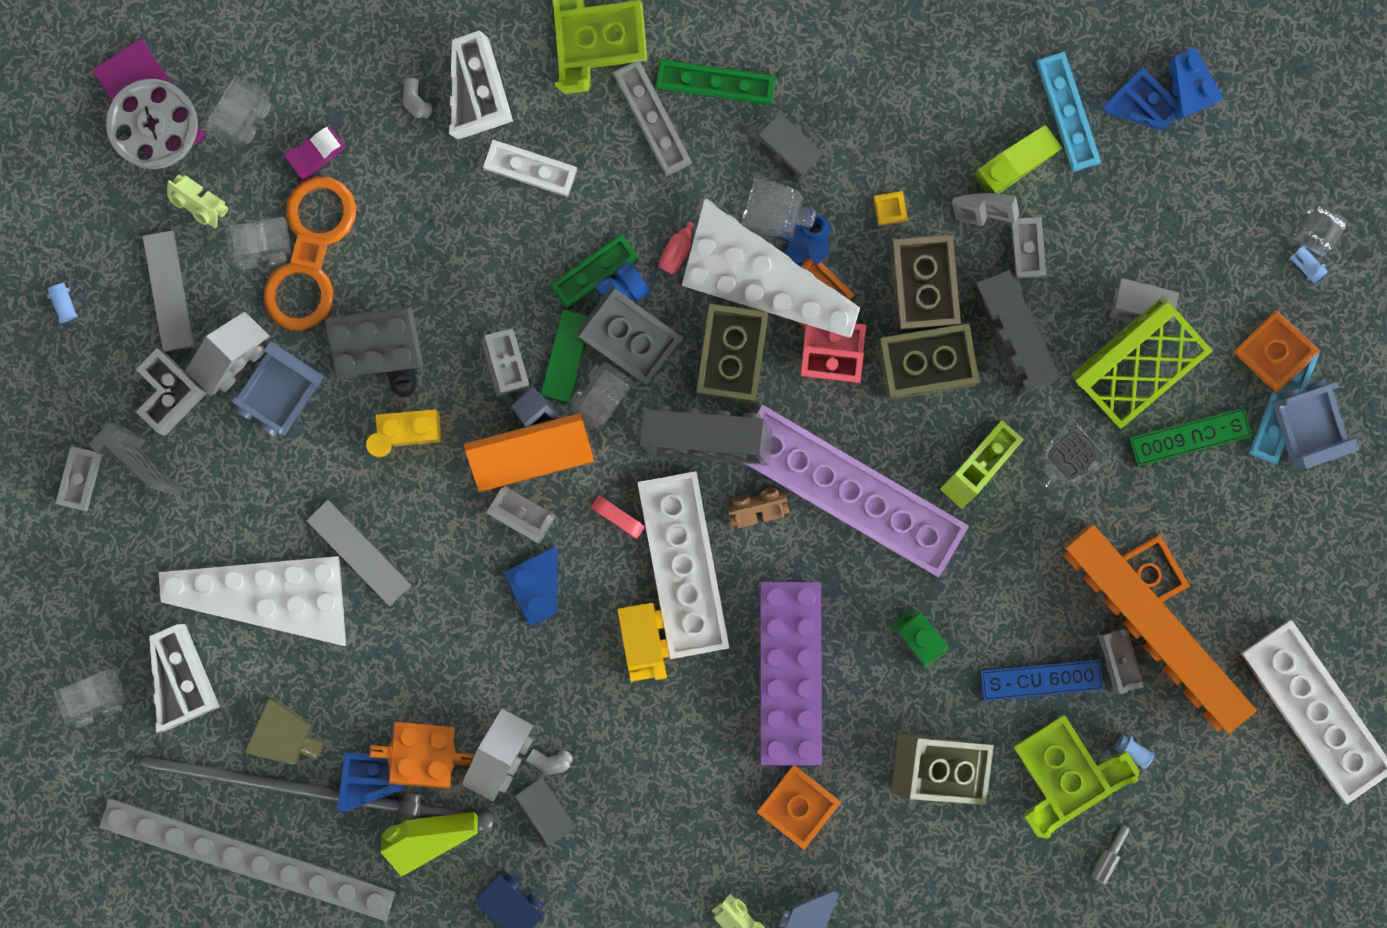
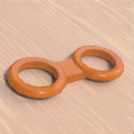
(309, 253)

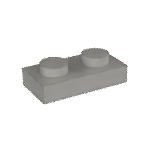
(1028, 248)
(78, 478)

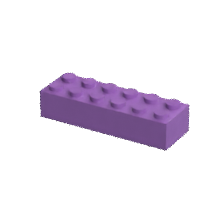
(790, 673)

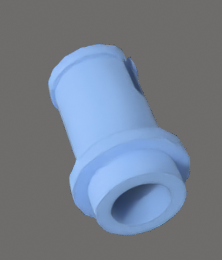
(1308, 264)
(62, 302)
(1137, 752)

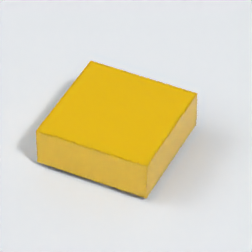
(890, 208)

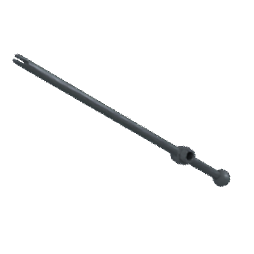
(408, 808)

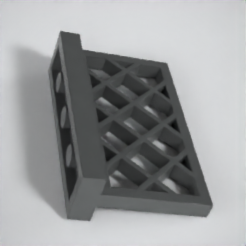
(125, 446)

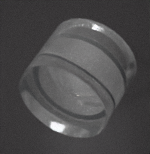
(1320, 229)

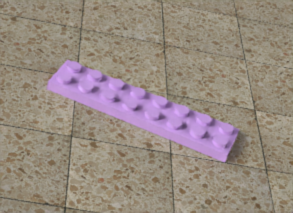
(859, 496)

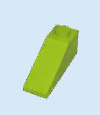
(1017, 161)
(981, 464)
(423, 839)

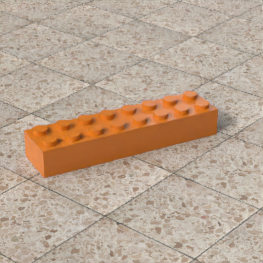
(1163, 633)

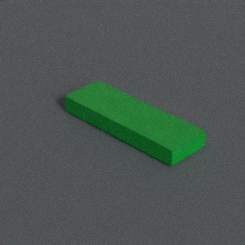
(582, 278)
(564, 358)

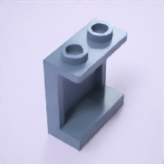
(277, 390)
(1312, 425)

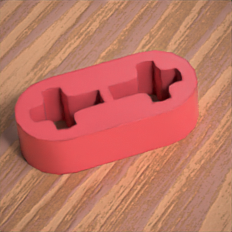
(617, 516)

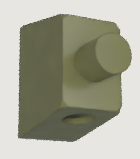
(283, 735)

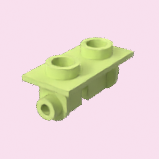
(185, 192)
(734, 914)

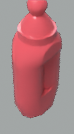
(676, 250)

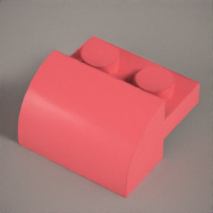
(833, 355)

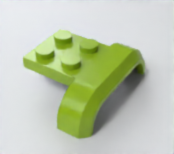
(596, 39)
(1068, 775)

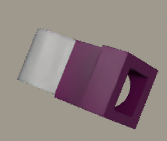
(315, 152)

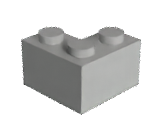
(226, 353)
(174, 395)
(498, 755)

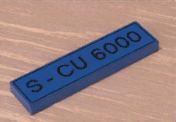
(1041, 680)

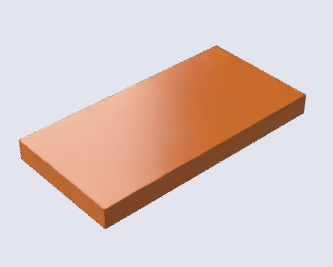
(529, 452)

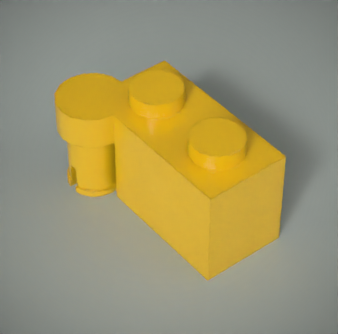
(403, 430)
(642, 642)

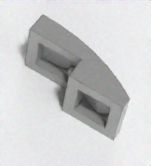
(978, 207)

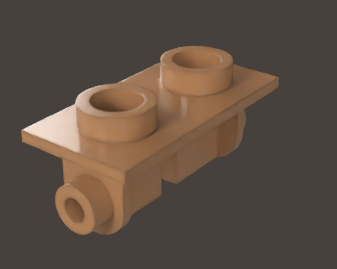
(743, 509)

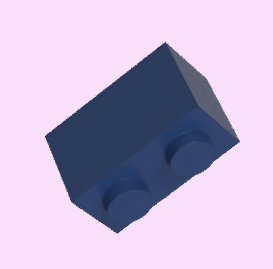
(509, 905)

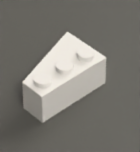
(477, 90)
(179, 679)

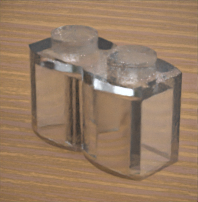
(259, 242)

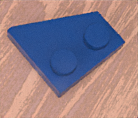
(1192, 84)
(1143, 102)
(536, 586)
(363, 781)

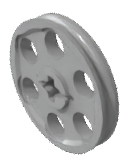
(139, 118)

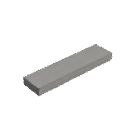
(652, 118)
(168, 291)
(359, 553)

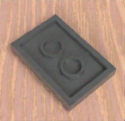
(629, 335)
(374, 342)

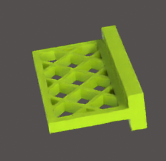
(1121, 347)

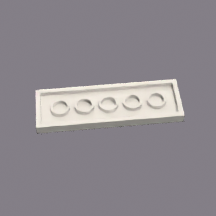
(683, 565)
(1317, 711)

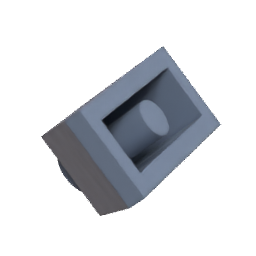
(534, 409)
(810, 912)

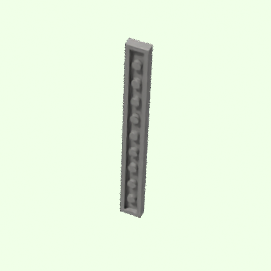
(247, 859)

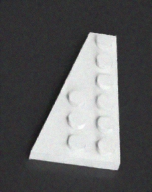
(750, 271)
(282, 595)

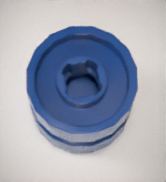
(626, 280)

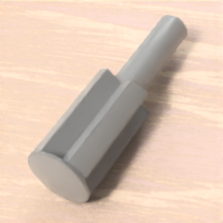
(1109, 858)

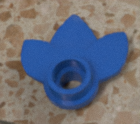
(808, 244)

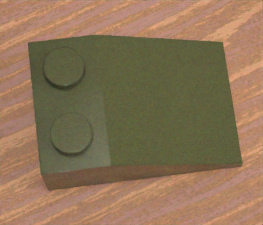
(941, 769)

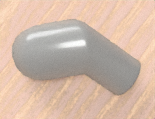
(413, 102)
(550, 765)

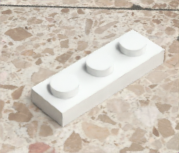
(530, 168)

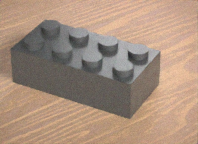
(706, 435)

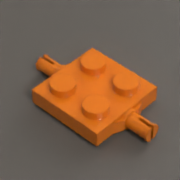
(421, 755)

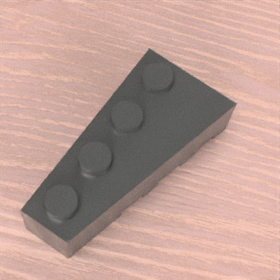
(1016, 332)

